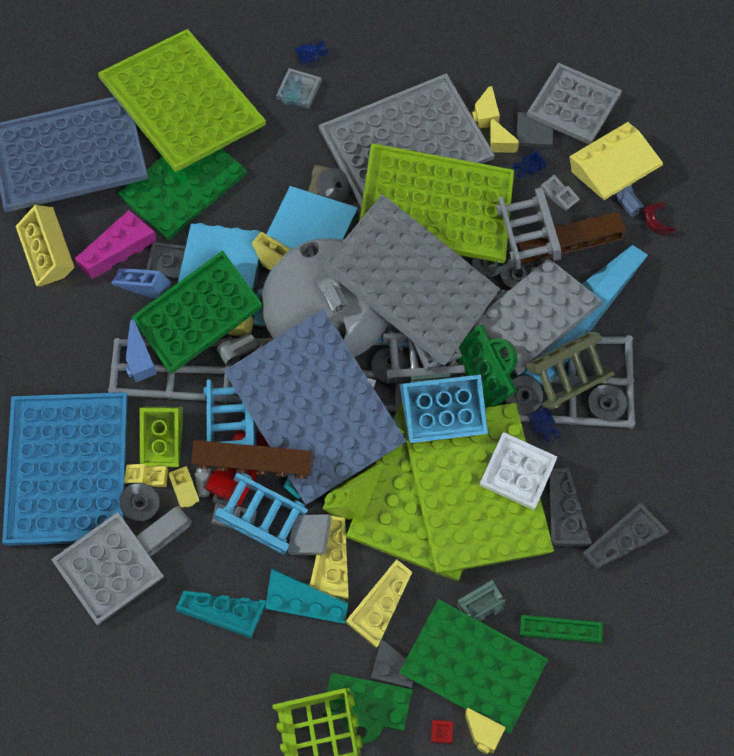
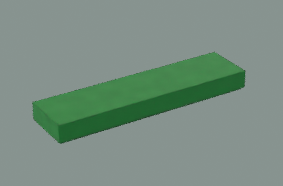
(561, 629)

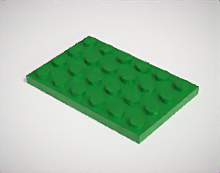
(174, 198)
(197, 312)
(473, 665)

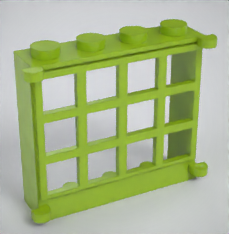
(287, 727)

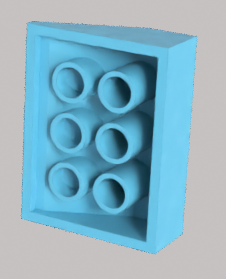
(444, 408)

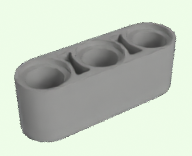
(164, 530)

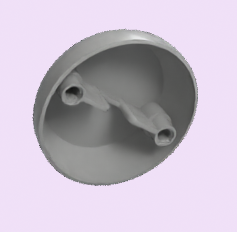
(294, 295)

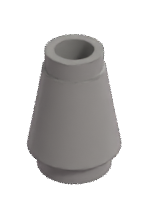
(202, 478)

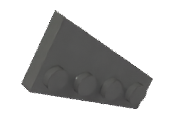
(566, 518)

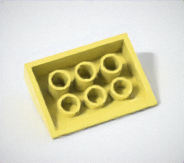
(615, 161)

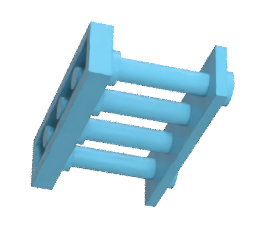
(246, 425)
(261, 533)

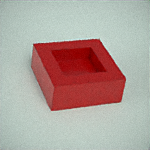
(442, 732)

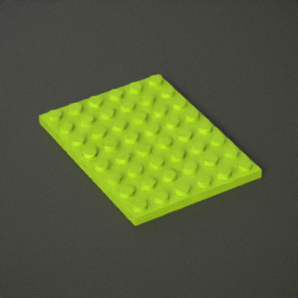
(181, 100)
(444, 196)
(394, 514)
(463, 520)

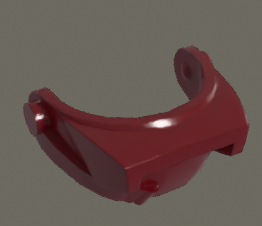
(652, 222)

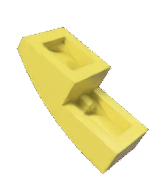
(142, 474)

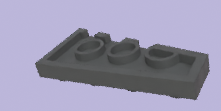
(629, 534)

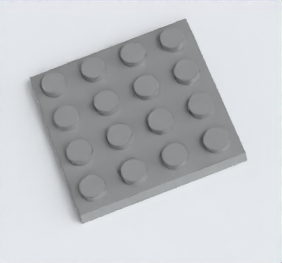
(574, 103)
(107, 568)

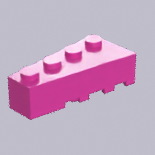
(115, 245)

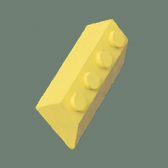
(44, 245)

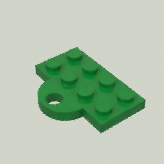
(485, 358)
(375, 705)

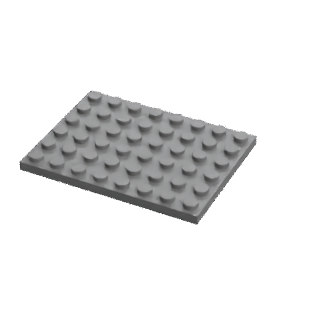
(419, 119)
(411, 279)

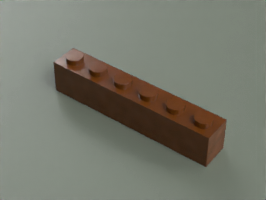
(580, 235)
(253, 458)

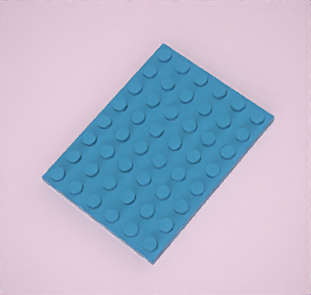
(63, 466)

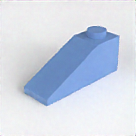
(143, 282)
(137, 356)

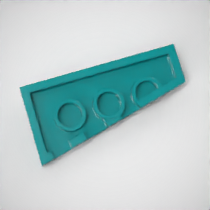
(302, 599)
(227, 613)

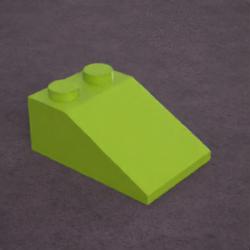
(160, 436)
(353, 495)

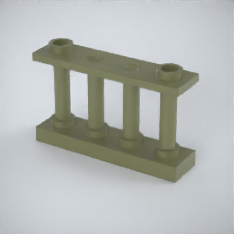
(557, 357)

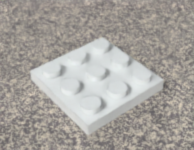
(518, 471)

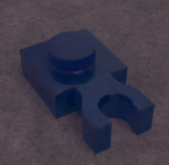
(310, 53)
(531, 163)
(544, 422)

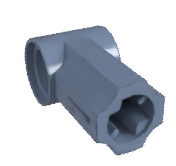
(628, 201)

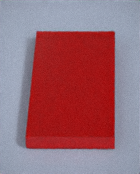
(223, 482)

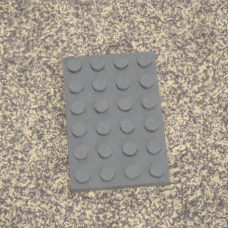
(538, 312)

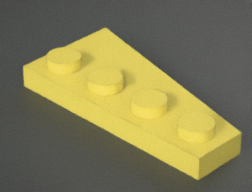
(331, 569)
(377, 608)

